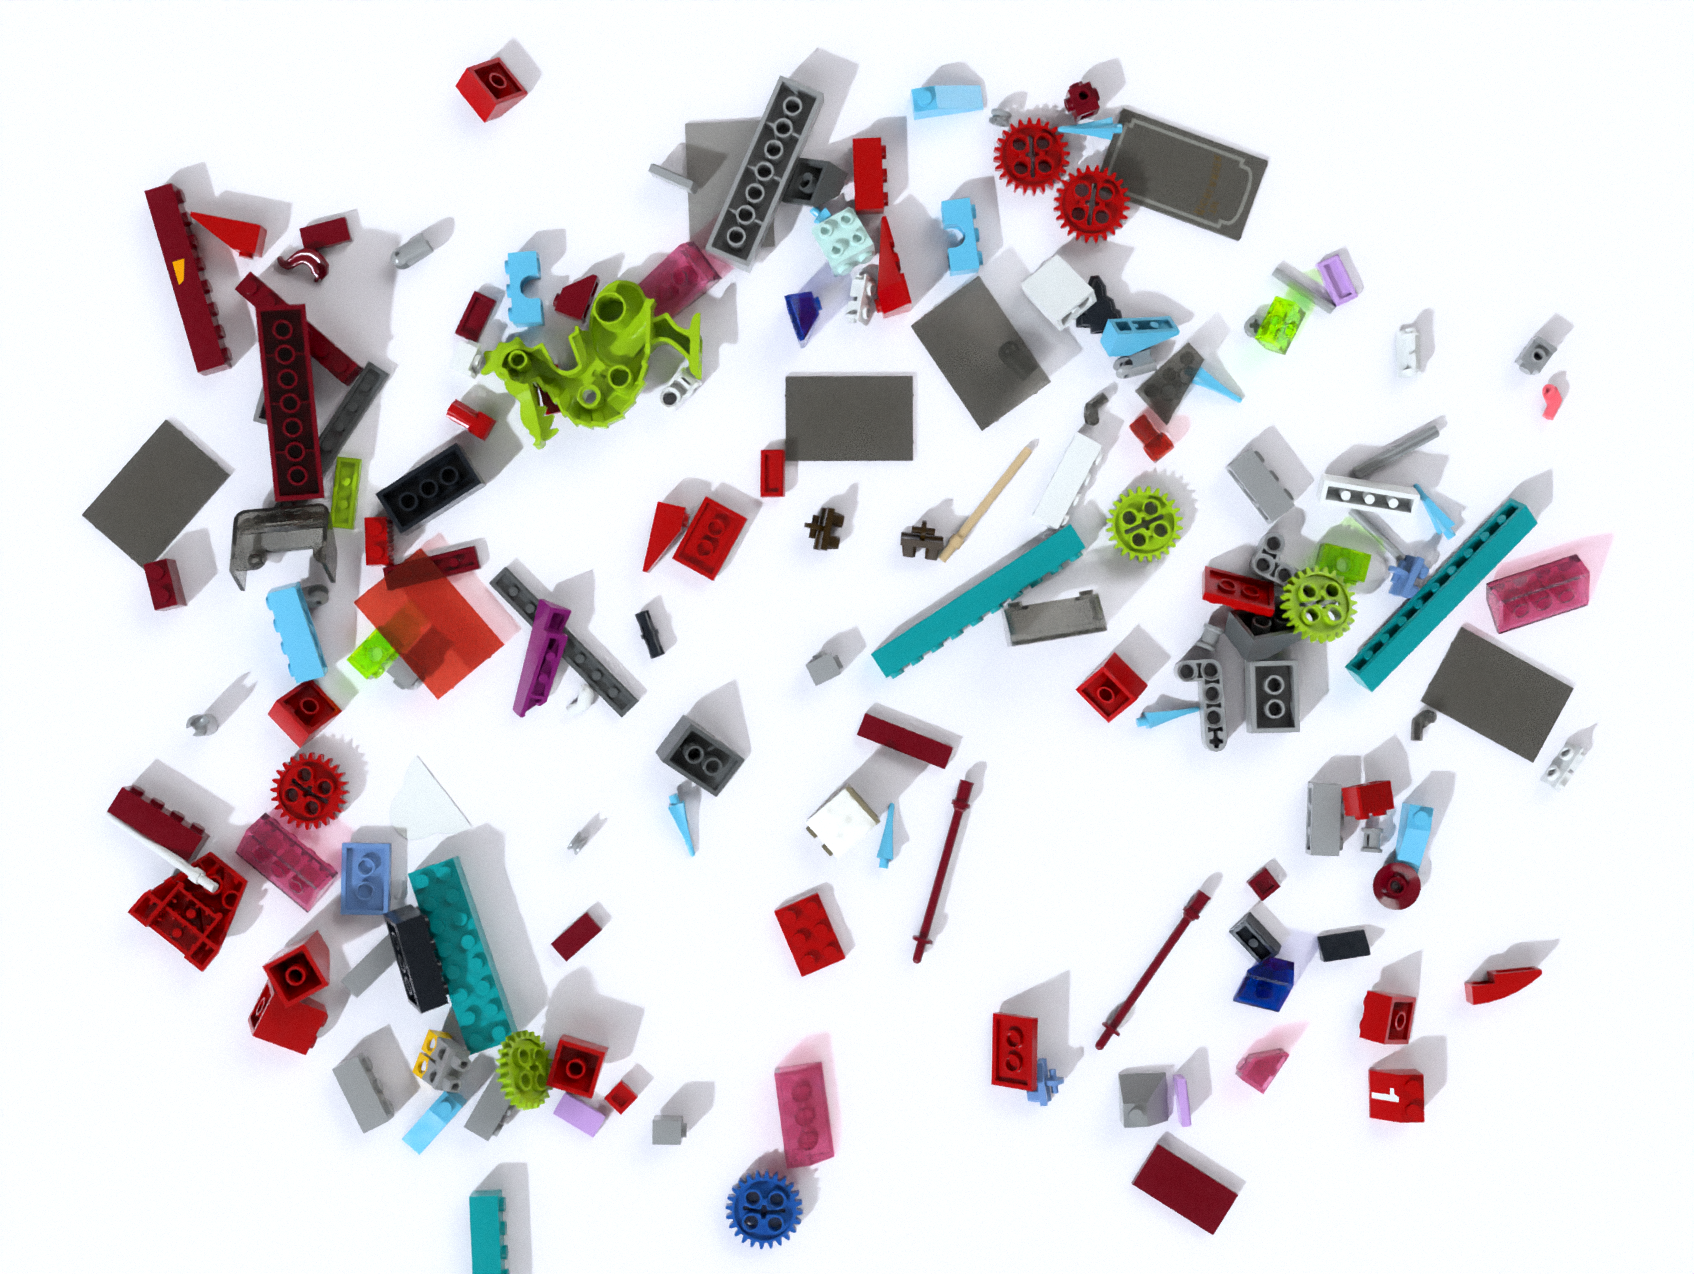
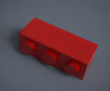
(869, 176)

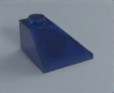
(804, 314)
(1266, 984)

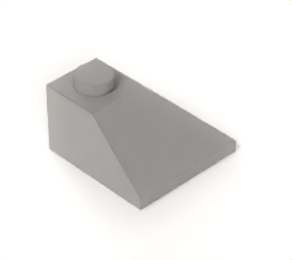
(1142, 1099)

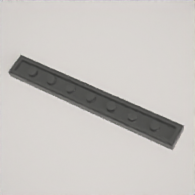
(347, 418)
(574, 653)

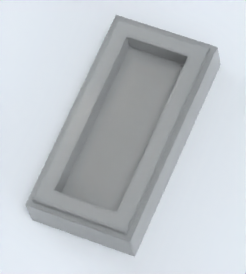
(673, 178)

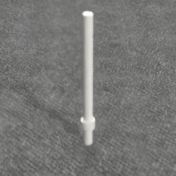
(195, 874)

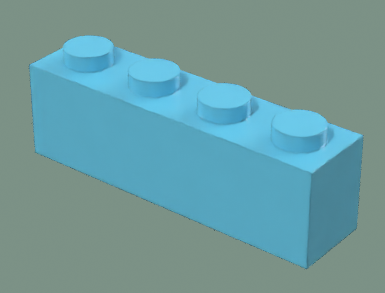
(297, 632)

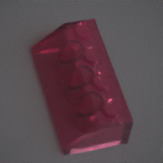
(1538, 593)
(286, 862)
(804, 1114)

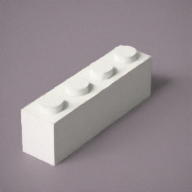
(1066, 482)
(1367, 495)

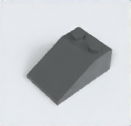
(1260, 636)
(699, 756)

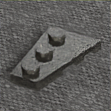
(1170, 381)

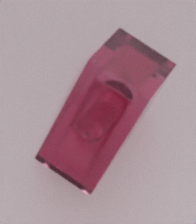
(1261, 1067)

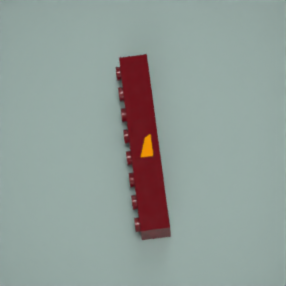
(188, 279)

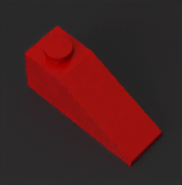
(241, 236)
(665, 530)

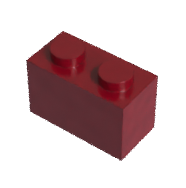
(165, 585)

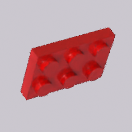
(709, 538)
(1238, 591)
(809, 934)
(1014, 1051)

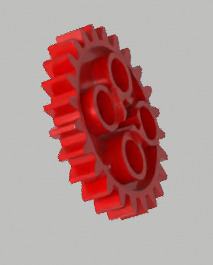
(1052, 156)
(1112, 207)
(320, 772)

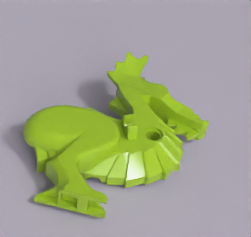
(609, 359)

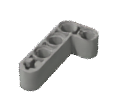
(1274, 565)
(1206, 705)

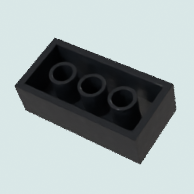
(430, 489)
(416, 958)

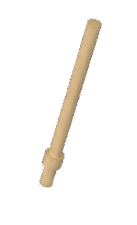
(956, 541)

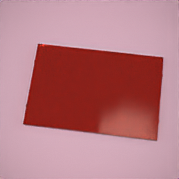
(429, 623)

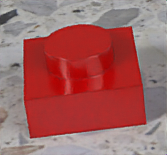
(621, 1097)

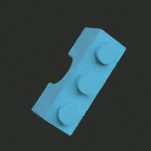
(959, 215)
(521, 269)

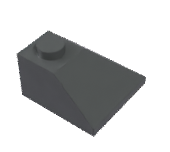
(814, 183)

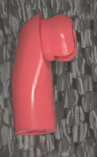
(1553, 400)

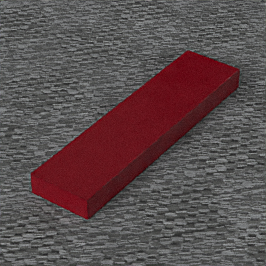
(452, 562)
(905, 741)

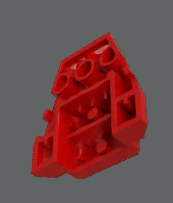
(191, 914)

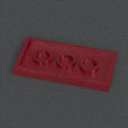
(1184, 1188)

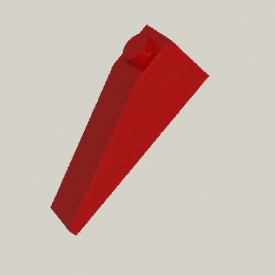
(892, 286)

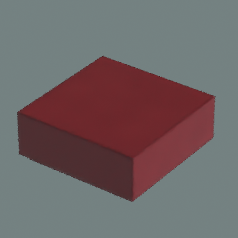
(1263, 884)

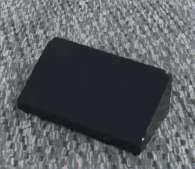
(1255, 938)
(1343, 945)

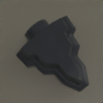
(1103, 309)

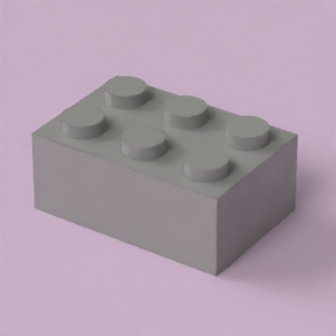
(1272, 697)

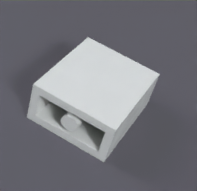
(1058, 292)

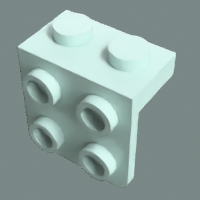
(844, 242)

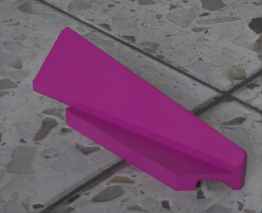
(542, 656)

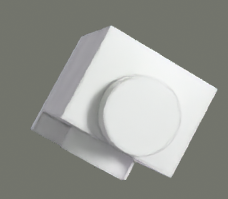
(466, 358)

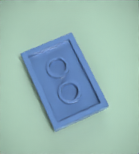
(365, 878)

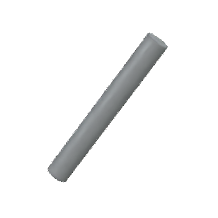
(1303, 290)
(1376, 534)

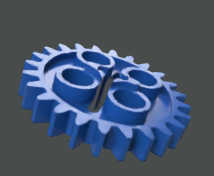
(763, 1231)

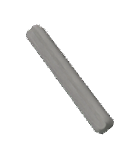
(1395, 452)

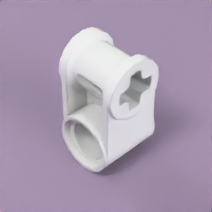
(680, 389)

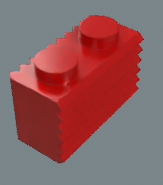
(379, 541)
(1368, 799)

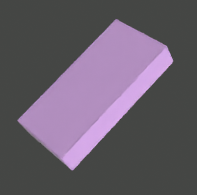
(1336, 280)
(1182, 1100)
(579, 1114)

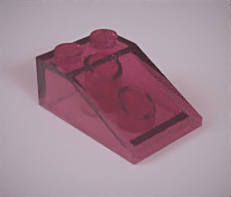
(679, 280)

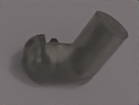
(1091, 409)
(1421, 721)

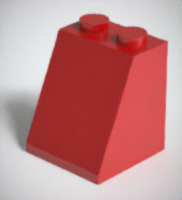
(300, 969)
(287, 1027)

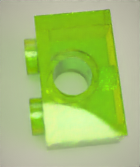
(1280, 325)
(1356, 562)
(363, 659)

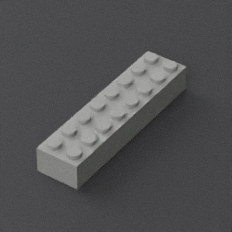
(764, 174)

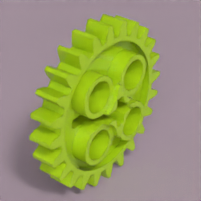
(1135, 505)
(1316, 583)
(524, 1070)

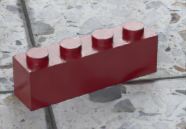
(158, 822)

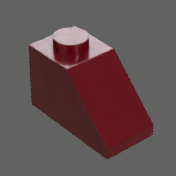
(577, 298)

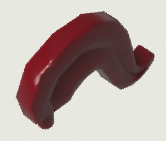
(310, 257)

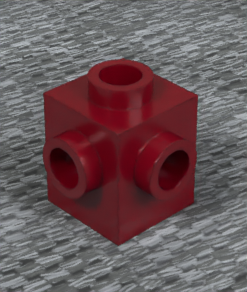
(1082, 101)

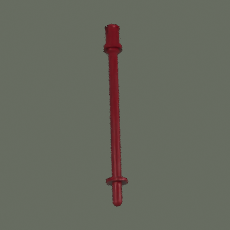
(960, 804)
(1190, 914)

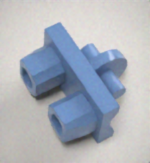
(1405, 576)
(1044, 1082)

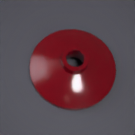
(1407, 890)

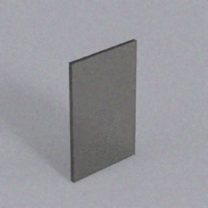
(713, 162)
(980, 353)
(849, 418)
(156, 494)
(1496, 694)

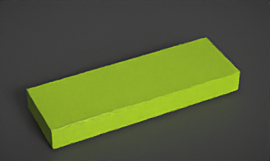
(345, 492)

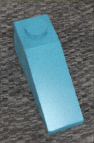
(945, 100)
(1133, 335)
(1413, 834)
(434, 1120)

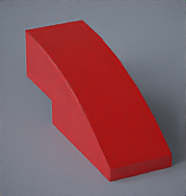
(1500, 984)

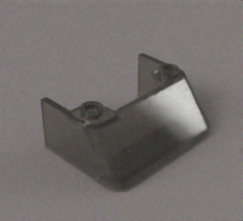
(281, 530)
(1053, 619)

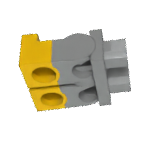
(443, 1062)

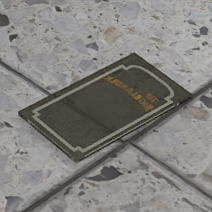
(1184, 174)

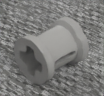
(1209, 637)
(1371, 840)

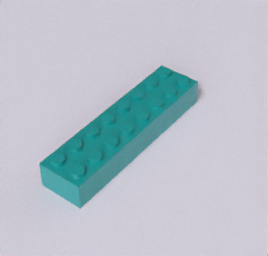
(464, 954)

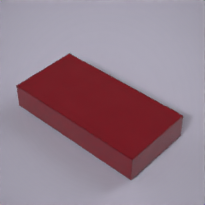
(326, 234)
(475, 317)
(576, 936)

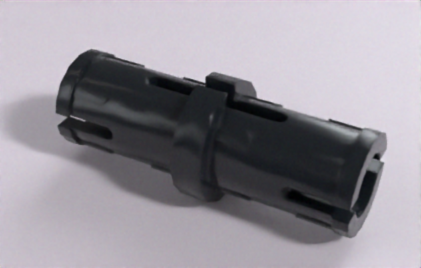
(649, 634)

